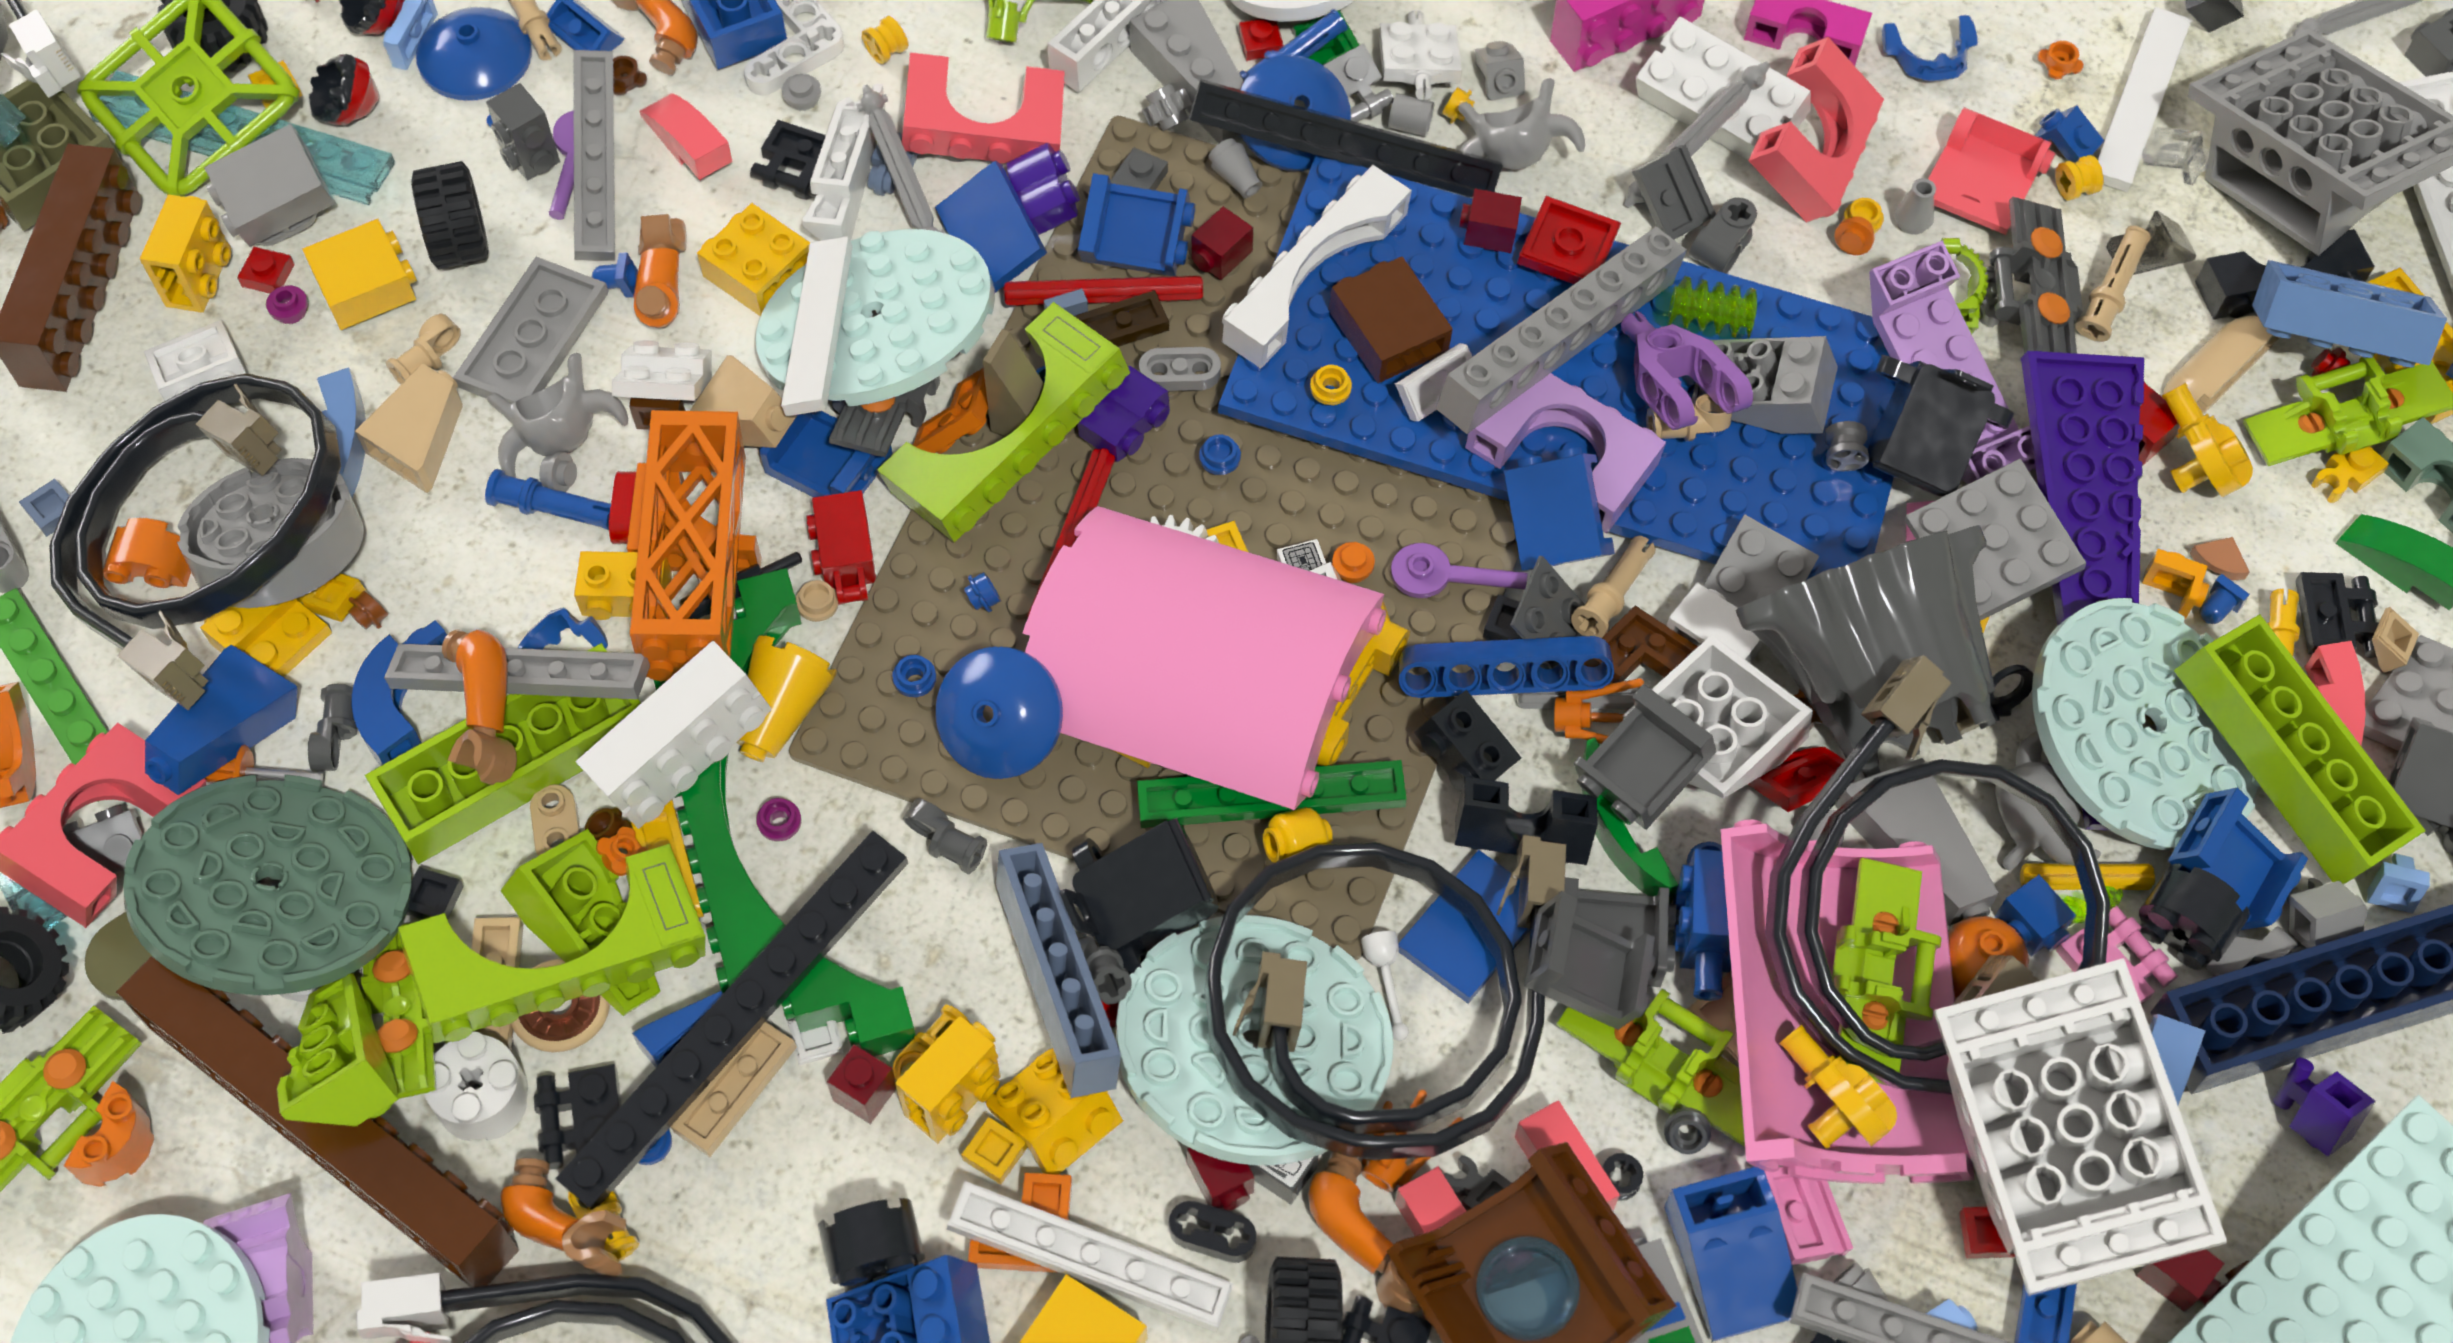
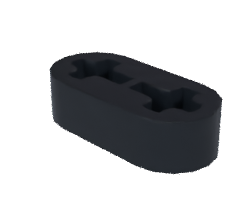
(1216, 1221)

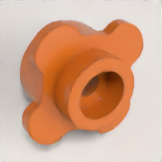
(2061, 59)
(609, 849)

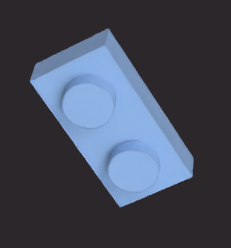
(404, 35)

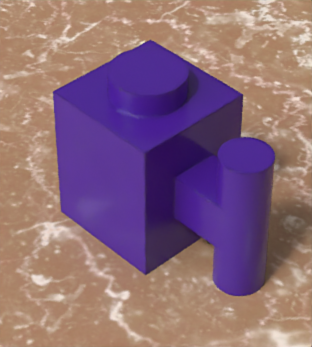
(2328, 1110)

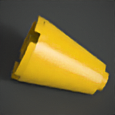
(792, 685)

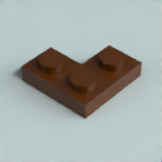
(1644, 640)

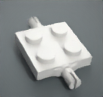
(1420, 53)

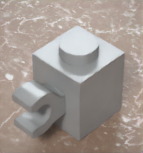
(2324, 913)

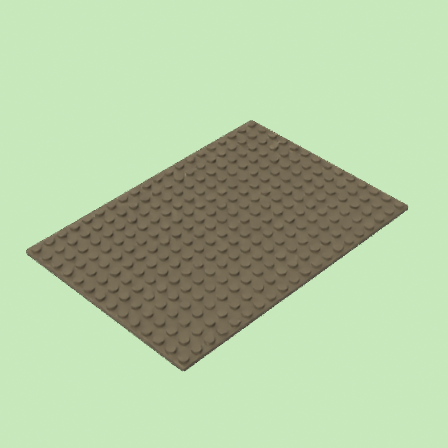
(1277, 497)

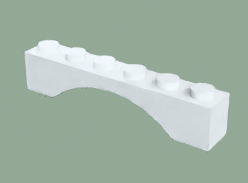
(1363, 214)

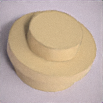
(817, 601)

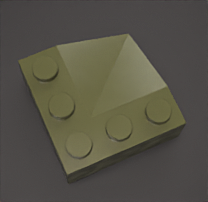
(34, 156)

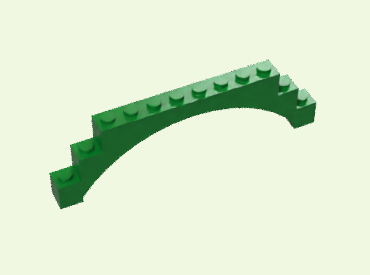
(740, 916)

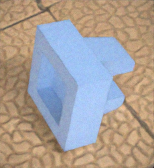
(2399, 885)

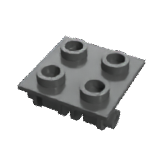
(1546, 606)

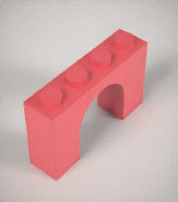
(1848, 110)
(938, 129)
(37, 849)
(1432, 1203)

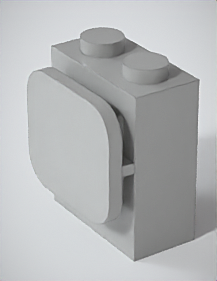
(269, 188)

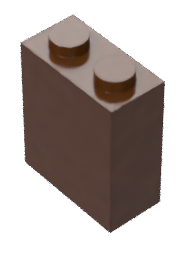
(1389, 319)

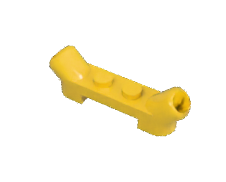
(1379, 654)

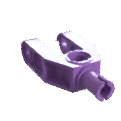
(1675, 352)

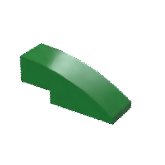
(2402, 556)

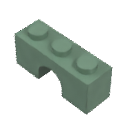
(2422, 456)

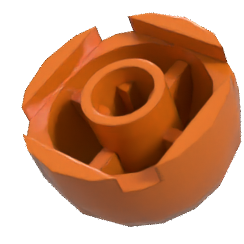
(1973, 943)

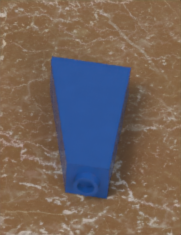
(238, 708)

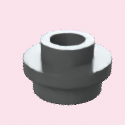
(1691, 1142)

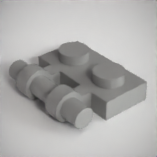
(1356, 74)

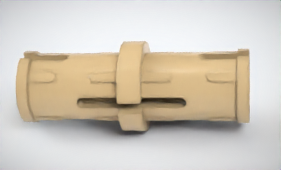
(535, 24)

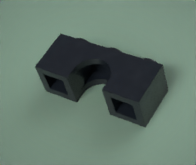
(1490, 824)

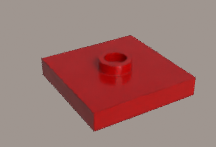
(1568, 241)

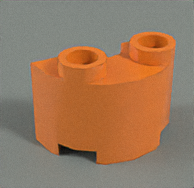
(146, 551)
(118, 1145)

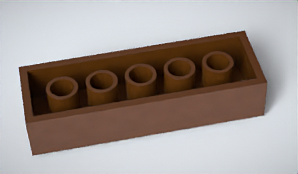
(67, 267)

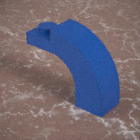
(378, 707)

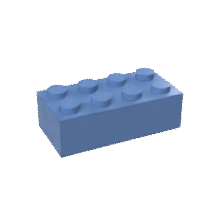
(2348, 314)

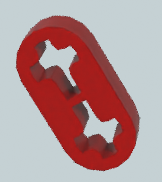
(621, 506)

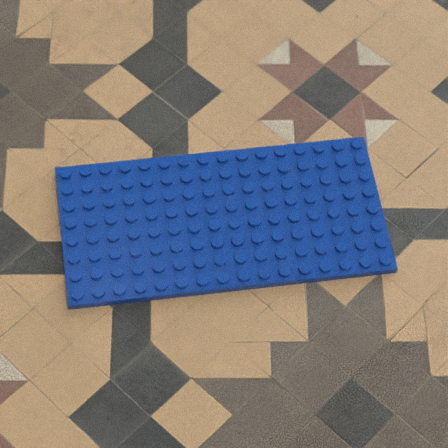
(1698, 485)

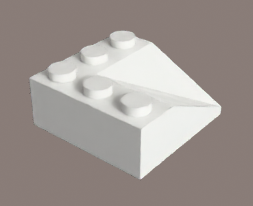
(1745, 711)

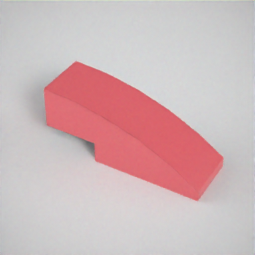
(688, 135)
(2339, 679)

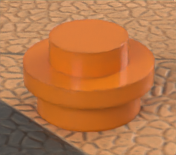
(1855, 236)
(1353, 562)

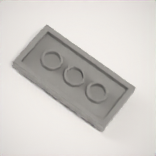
(531, 332)

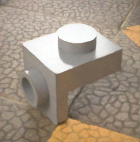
(1502, 69)

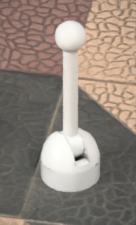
(1382, 950)

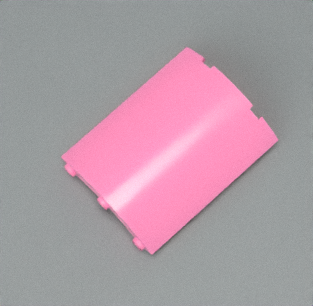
(1198, 653)
(1774, 1100)

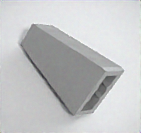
(1924, 815)

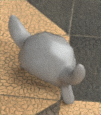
(1520, 134)
(554, 417)
(2023, 820)

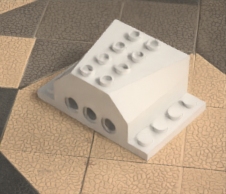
(2075, 1128)

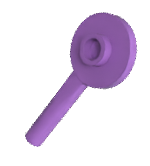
(564, 141)
(1425, 571)

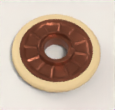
(563, 1031)

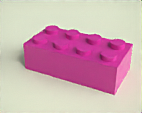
(1597, 29)

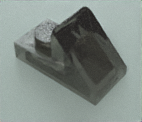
(2166, 247)

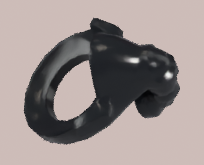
(2003, 705)

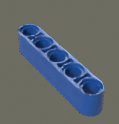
(1523, 678)

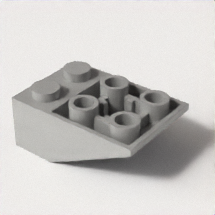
(1788, 381)

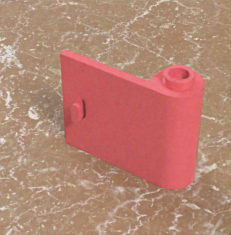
(1986, 168)

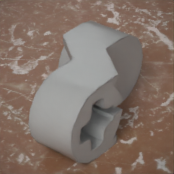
(2248, 952)

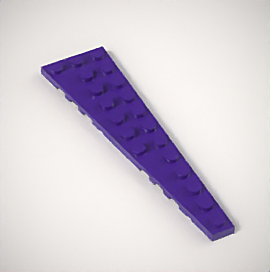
(2089, 470)

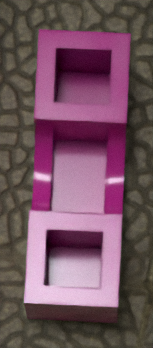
(1776, 19)

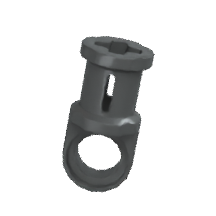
(332, 728)
(946, 839)
(1102, 962)

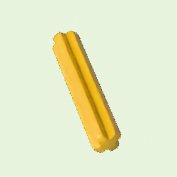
(2114, 875)

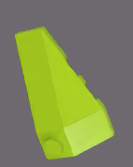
(573, 907)
(340, 1062)

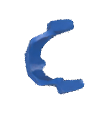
(1942, 66)
(549, 627)

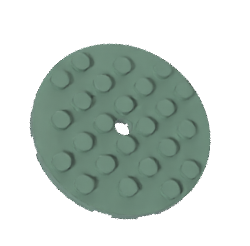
(209, 921)

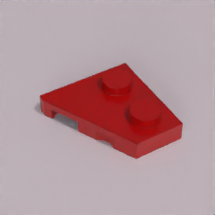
(1798, 777)

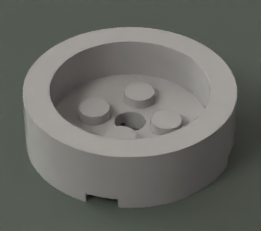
(246, 510)

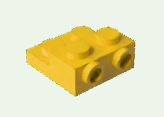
(270, 634)

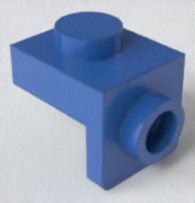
(2070, 133)

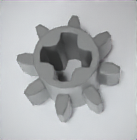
(1167, 107)

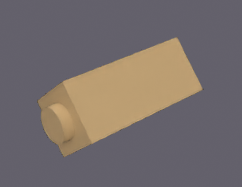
(757, 403)
(414, 426)

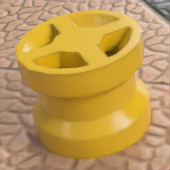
(885, 39)
(2079, 177)

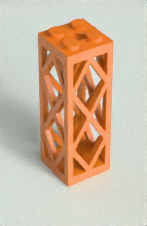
(699, 445)

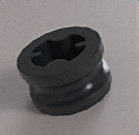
(1629, 1163)

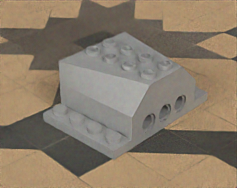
(2317, 137)

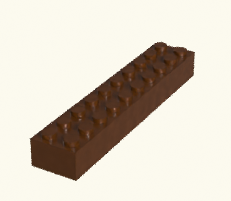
(364, 1158)

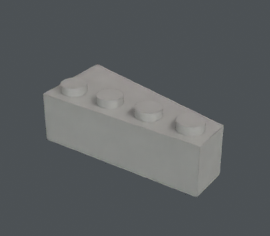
(1181, 48)

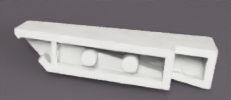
(841, 172)

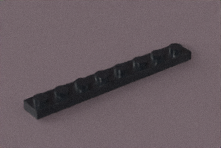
(1343, 139)

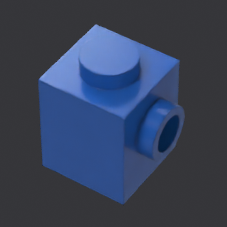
(2037, 915)

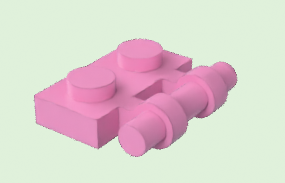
(2126, 932)

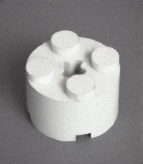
(491, 1108)

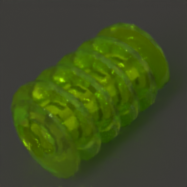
(1713, 306)

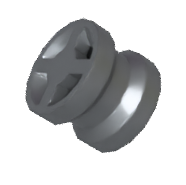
(1846, 446)

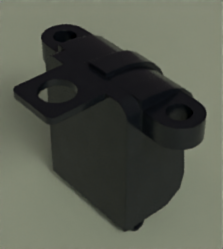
(1932, 424)
(1139, 891)

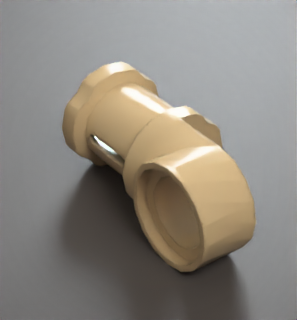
(434, 340)
(1706, 421)

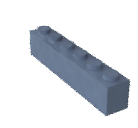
(1057, 971)

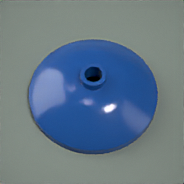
(473, 53)
(1289, 80)
(1024, 712)

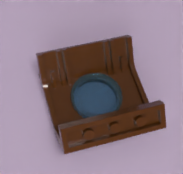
(1535, 1265)

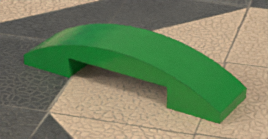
(1644, 870)

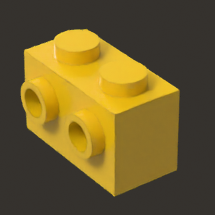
(607, 583)

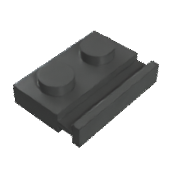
(1674, 192)

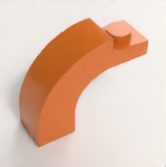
(16, 748)

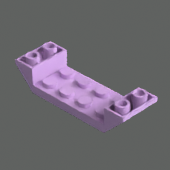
(1925, 325)

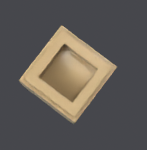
(2393, 641)

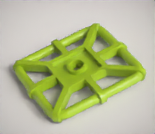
(188, 115)

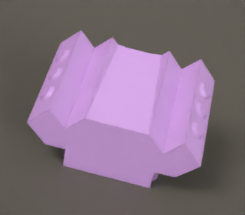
(282, 1261)

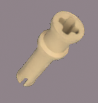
(2109, 298)
(1607, 597)

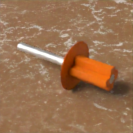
(244, 766)

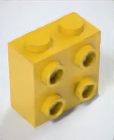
(185, 253)
(752, 257)
(361, 273)
(950, 1079)

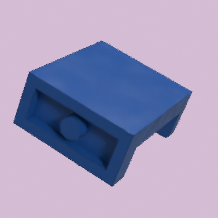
(1135, 227)
(816, 466)
(1556, 509)
(2240, 855)

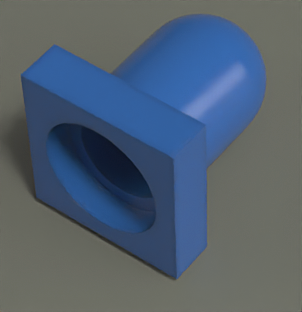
(618, 275)
(2223, 598)

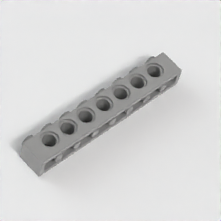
(1559, 330)

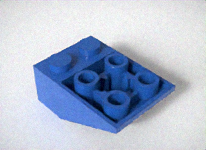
(1734, 1251)
(918, 1305)

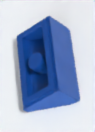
(582, 27)

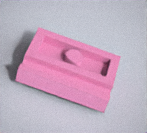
(1808, 1217)

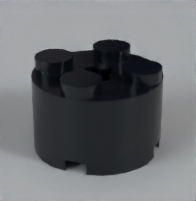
(2192, 915)
(870, 1242)

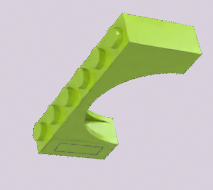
(961, 488)
(471, 992)

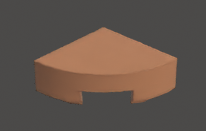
(2222, 557)

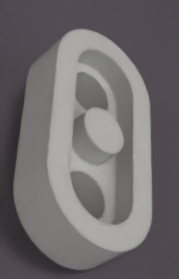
(1180, 367)

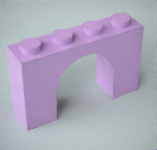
(1623, 448)

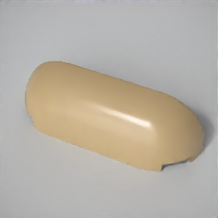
(2223, 360)

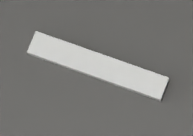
(2142, 97)
(817, 327)
(1090, 1256)

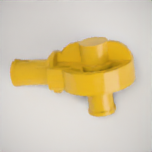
(2216, 447)
(1855, 1094)

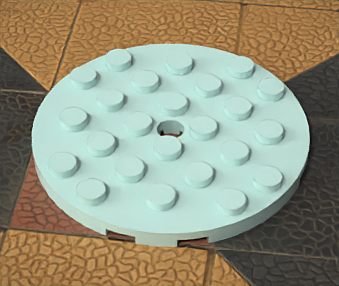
(929, 305)
(2089, 709)
(1168, 1055)
(148, 1284)

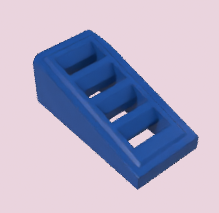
(662, 1035)

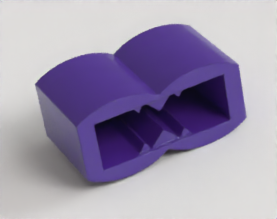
(1044, 187)
(1126, 415)

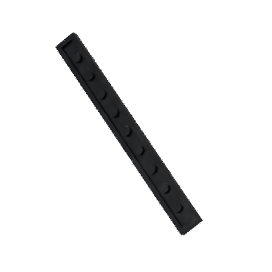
(731, 1021)

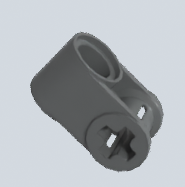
(1725, 235)

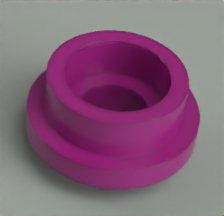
(287, 312)
(774, 809)

